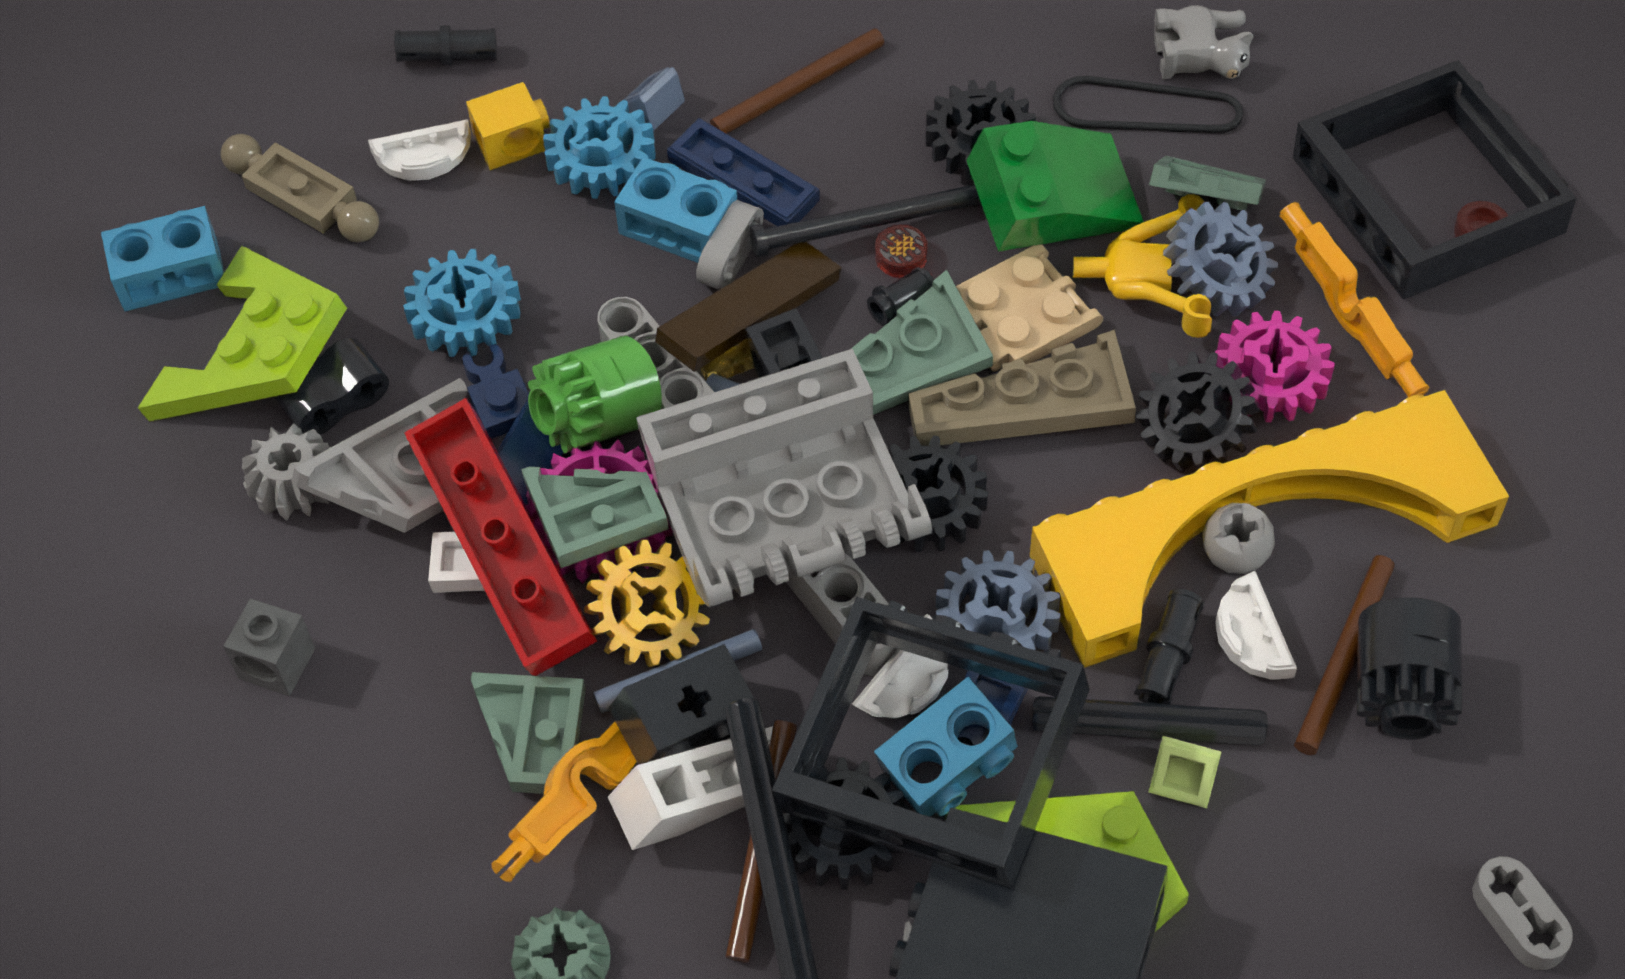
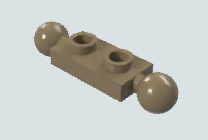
(299, 188)

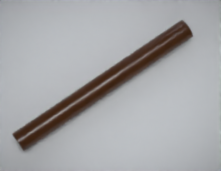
(798, 81)
(1342, 659)
(750, 889)

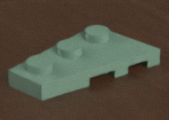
(923, 346)

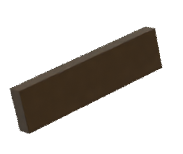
(762, 293)

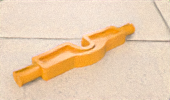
(1361, 318)
(566, 799)

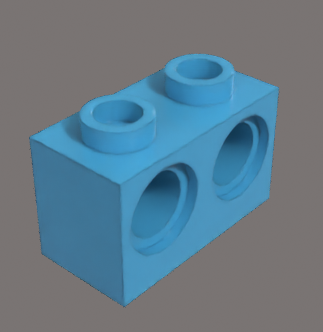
(671, 208)
(163, 258)
(935, 739)

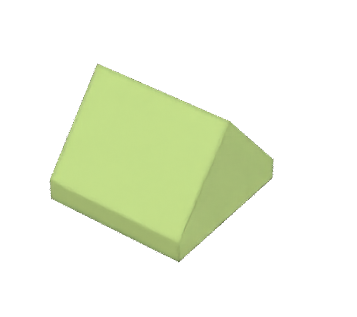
(1184, 772)

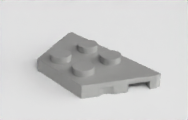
(378, 469)

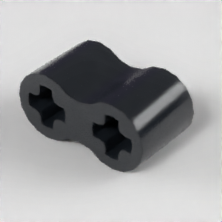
(336, 385)

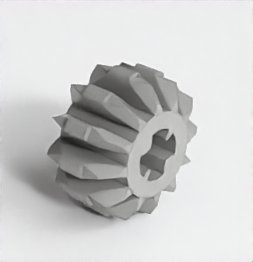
(271, 470)

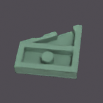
(1189, 177)
(530, 723)

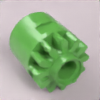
(594, 393)

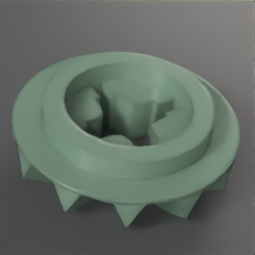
(579, 934)

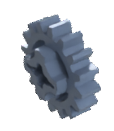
(1224, 260)
(1002, 599)

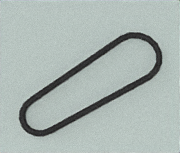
(1146, 125)

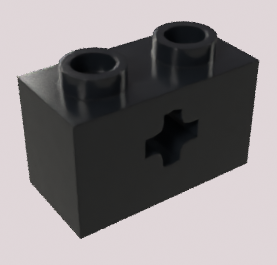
(653, 707)

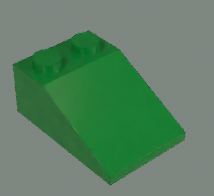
(1050, 184)

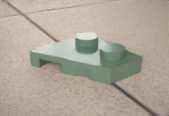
(594, 510)

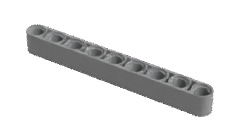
(681, 385)

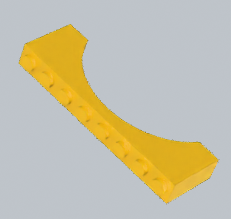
(1400, 460)

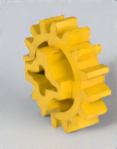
(629, 588)

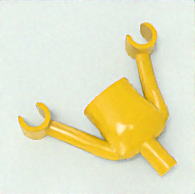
(1140, 270)

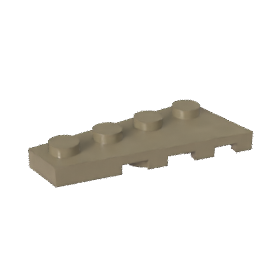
(1047, 396)

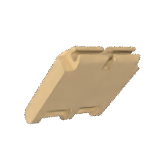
(1026, 308)

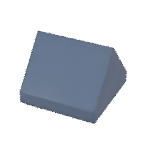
(657, 96)

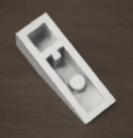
(678, 793)

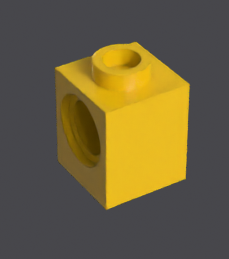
(508, 125)

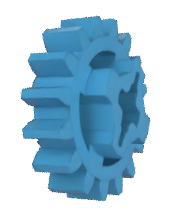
(598, 146)
(436, 309)

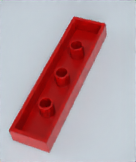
(500, 538)

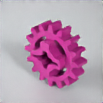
(1298, 361)

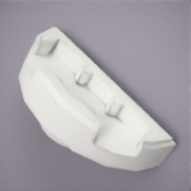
(422, 152)
(1251, 633)
(903, 685)

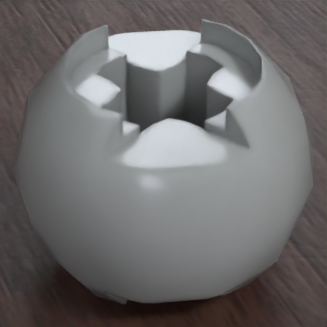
(1224, 547)

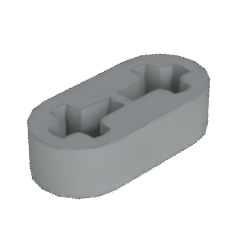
(728, 245)
(1522, 912)

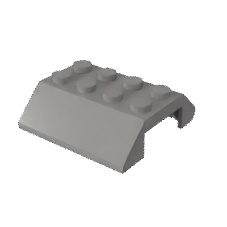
(778, 477)

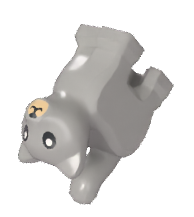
(1191, 45)

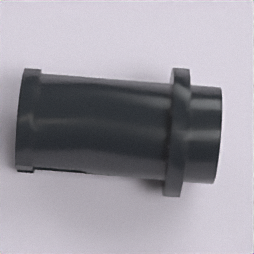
(887, 300)

